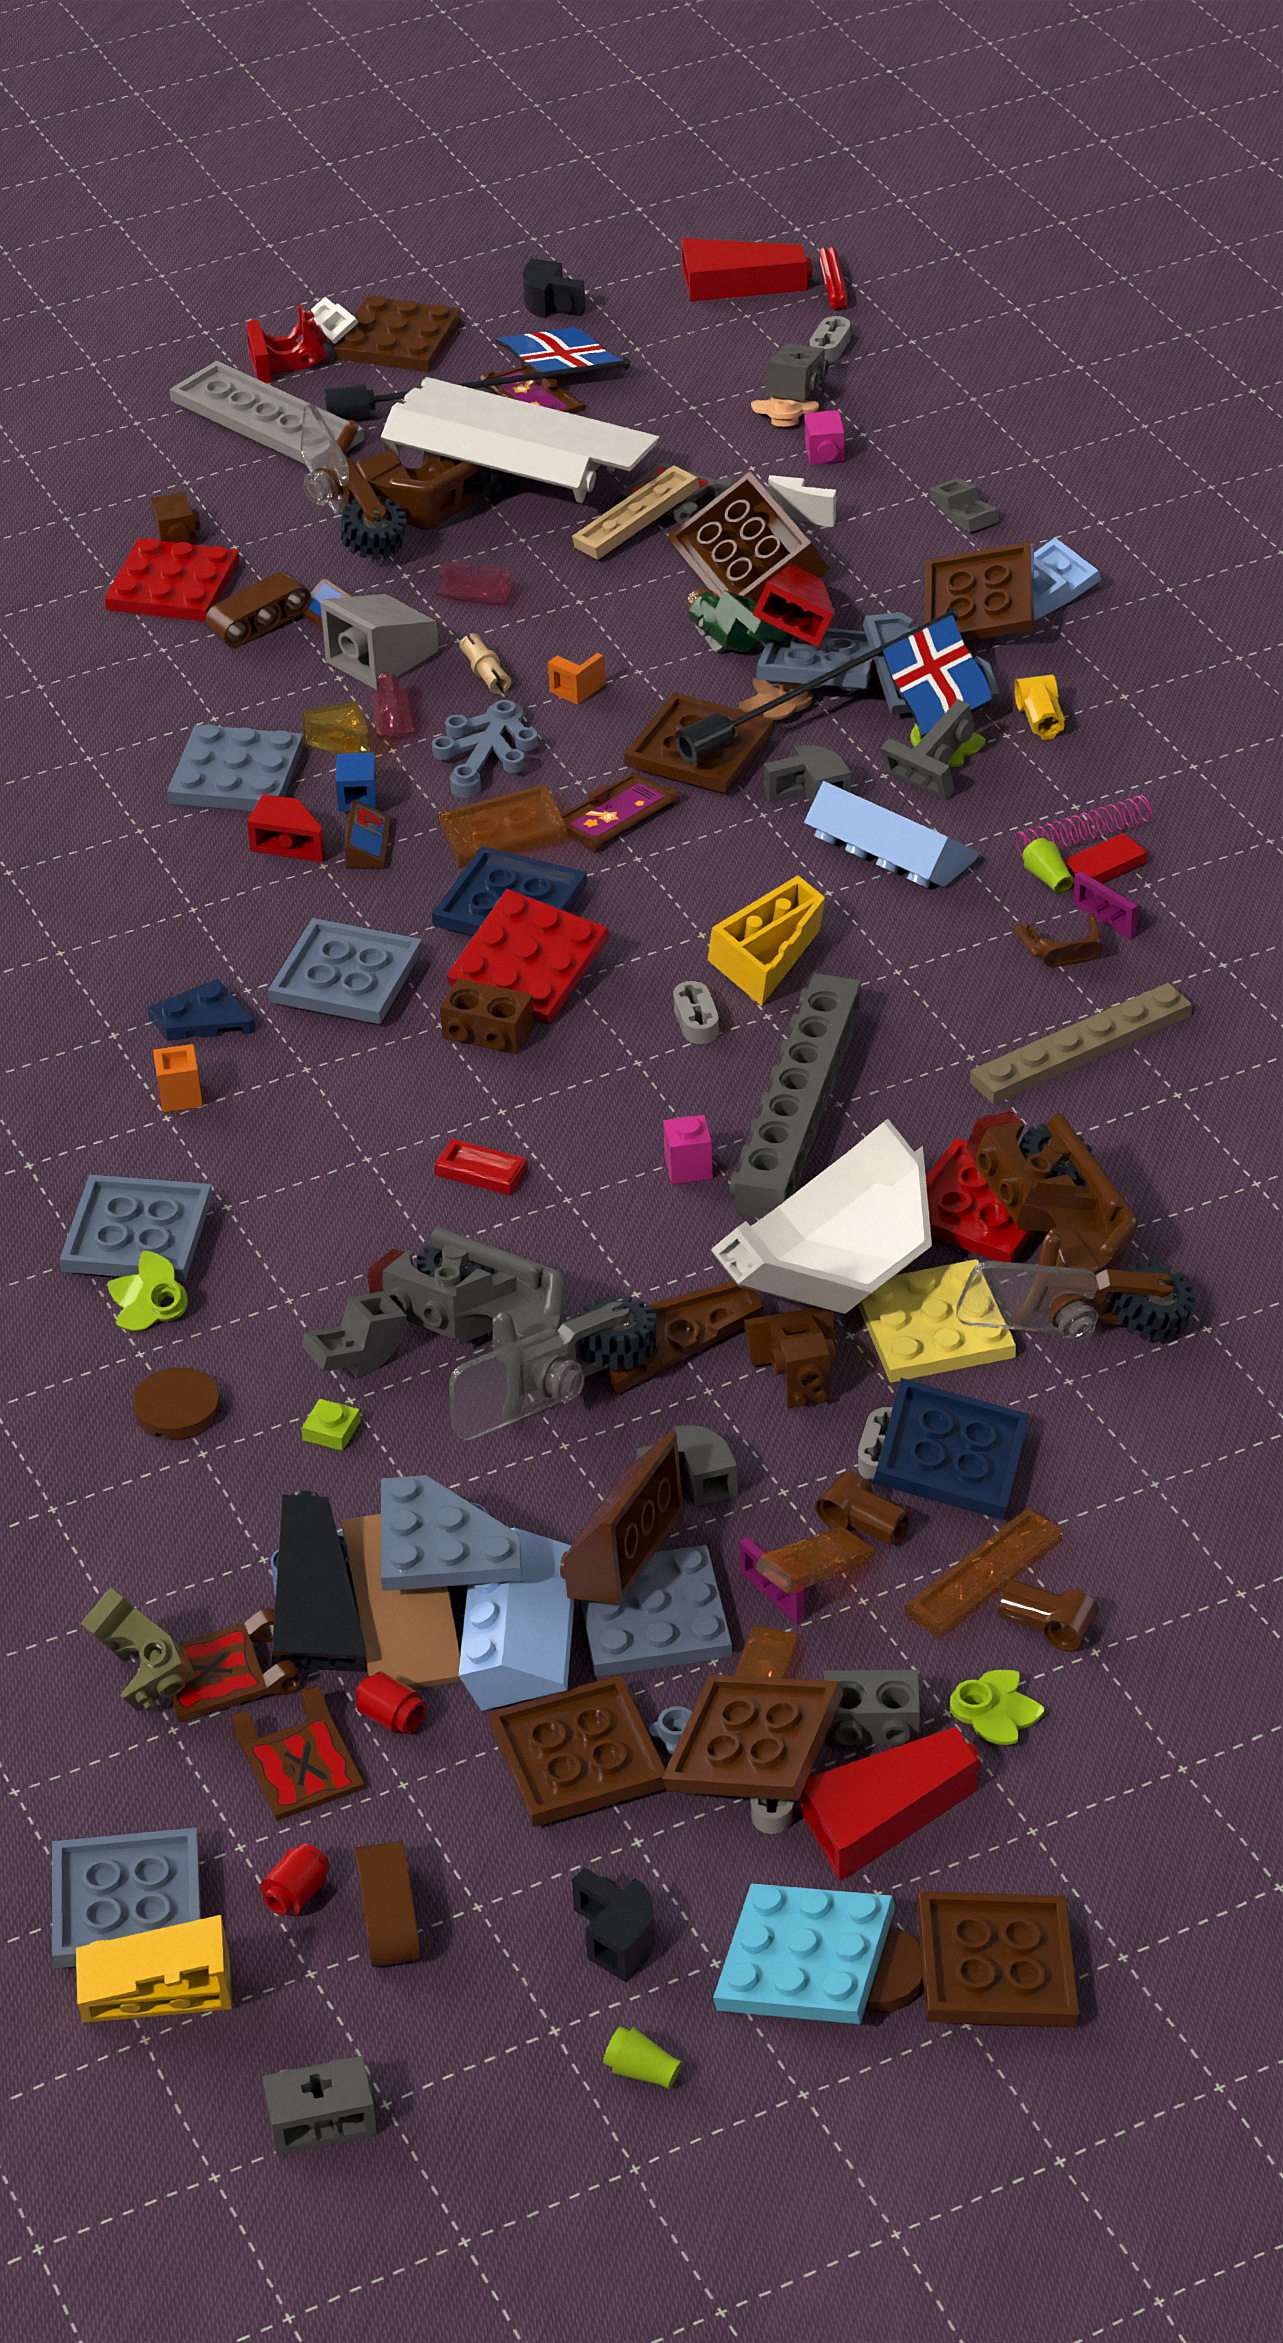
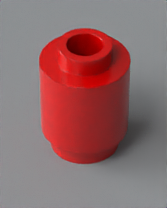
(390, 1703)
(295, 1880)

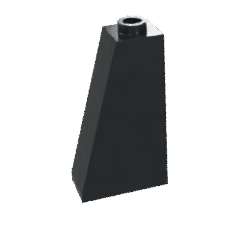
(314, 1598)

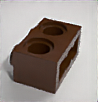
(487, 1016)

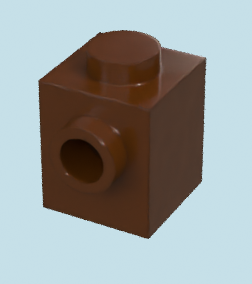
(174, 518)

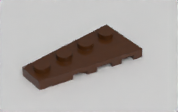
(689, 1325)

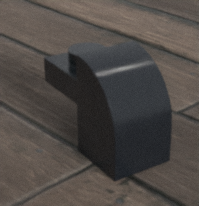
(549, 292)
(621, 1923)

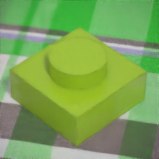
(331, 1424)

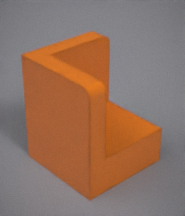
(576, 681)
(177, 1078)

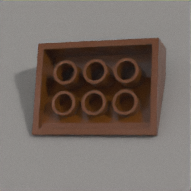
(744, 541)

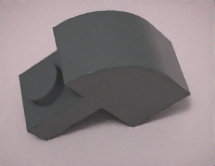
(805, 773)
(365, 1338)
(704, 1464)

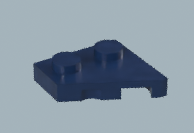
(200, 1013)

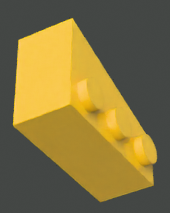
(767, 937)
(155, 1973)

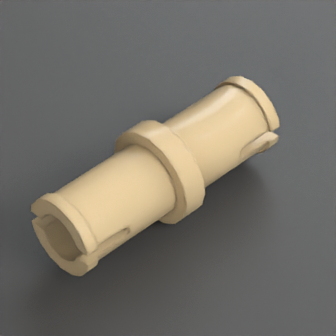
(485, 663)

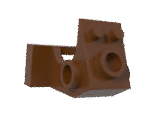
(800, 1357)

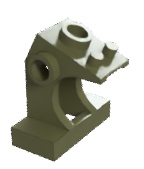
(126, 1630)

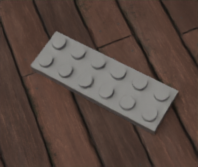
(252, 408)

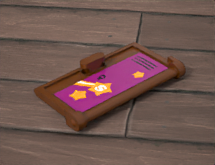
(539, 392)
(616, 809)

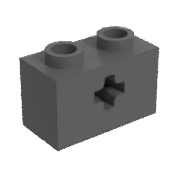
(796, 371)
(319, 2105)

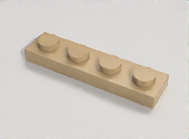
(635, 512)

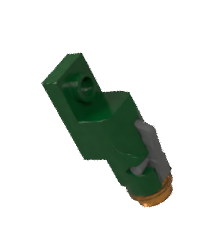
(729, 621)

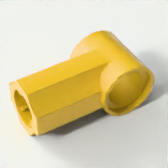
(1040, 702)

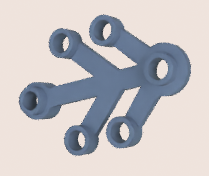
(499, 718)

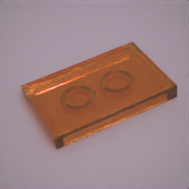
(504, 824)

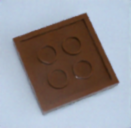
(398, 333)
(987, 589)
(657, 752)
(753, 1737)
(577, 1750)
(996, 1959)

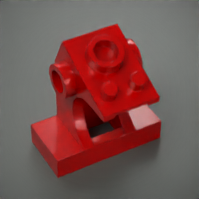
(286, 353)

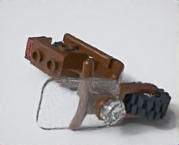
(381, 493)
(1086, 1241)

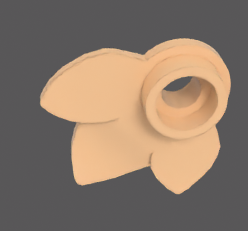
(783, 410)

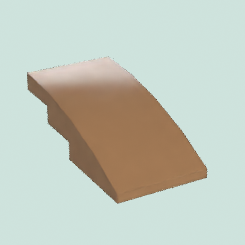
(404, 1630)

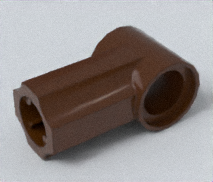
(853, 1503)
(1061, 1617)

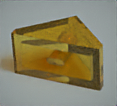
(336, 728)

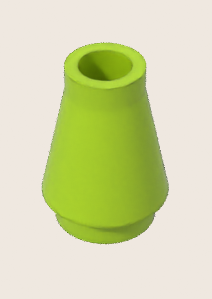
(1046, 863)
(639, 2058)

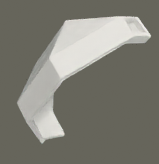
(839, 1230)

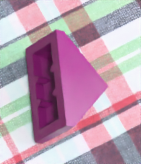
(1106, 904)
(791, 1604)

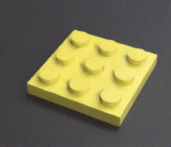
(918, 1325)

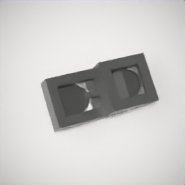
(962, 505)

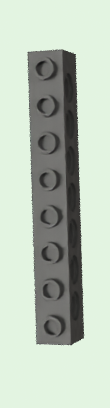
(797, 1095)

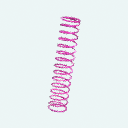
(1079, 819)

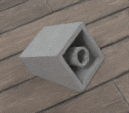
(375, 636)

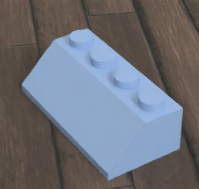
(888, 836)
(519, 1630)

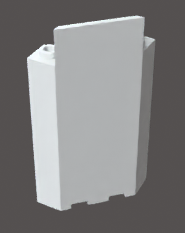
(512, 435)

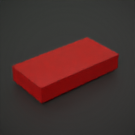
(1108, 859)
(481, 1167)

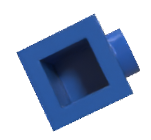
(356, 779)

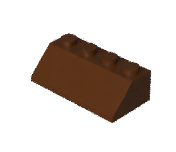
(626, 1527)

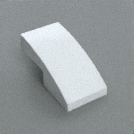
(333, 320)
(804, 503)

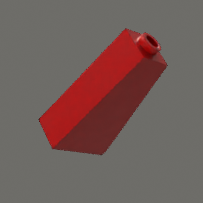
(742, 268)
(796, 604)
(887, 1797)

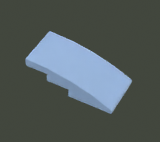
(1059, 577)

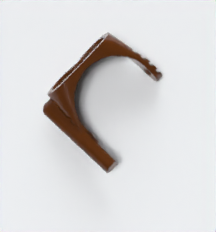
(1062, 953)

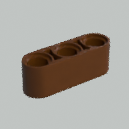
(258, 609)
(387, 1904)

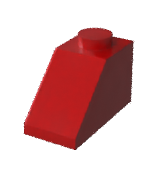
(285, 829)

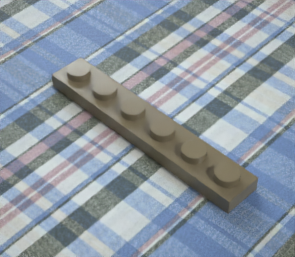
(1080, 1043)

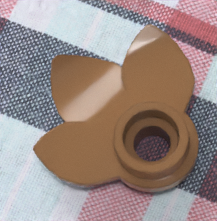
(769, 692)

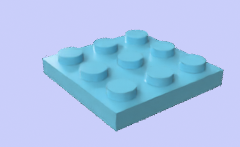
(804, 1953)

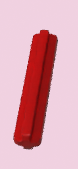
(833, 278)

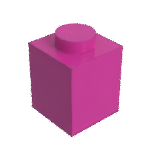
(824, 437)
(688, 1149)

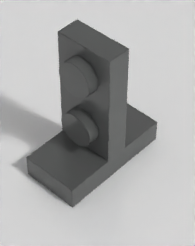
(928, 761)

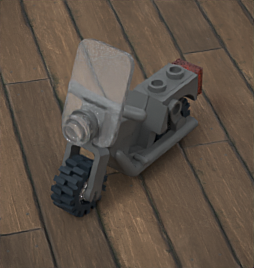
(526, 1310)

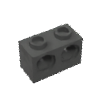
(875, 1707)

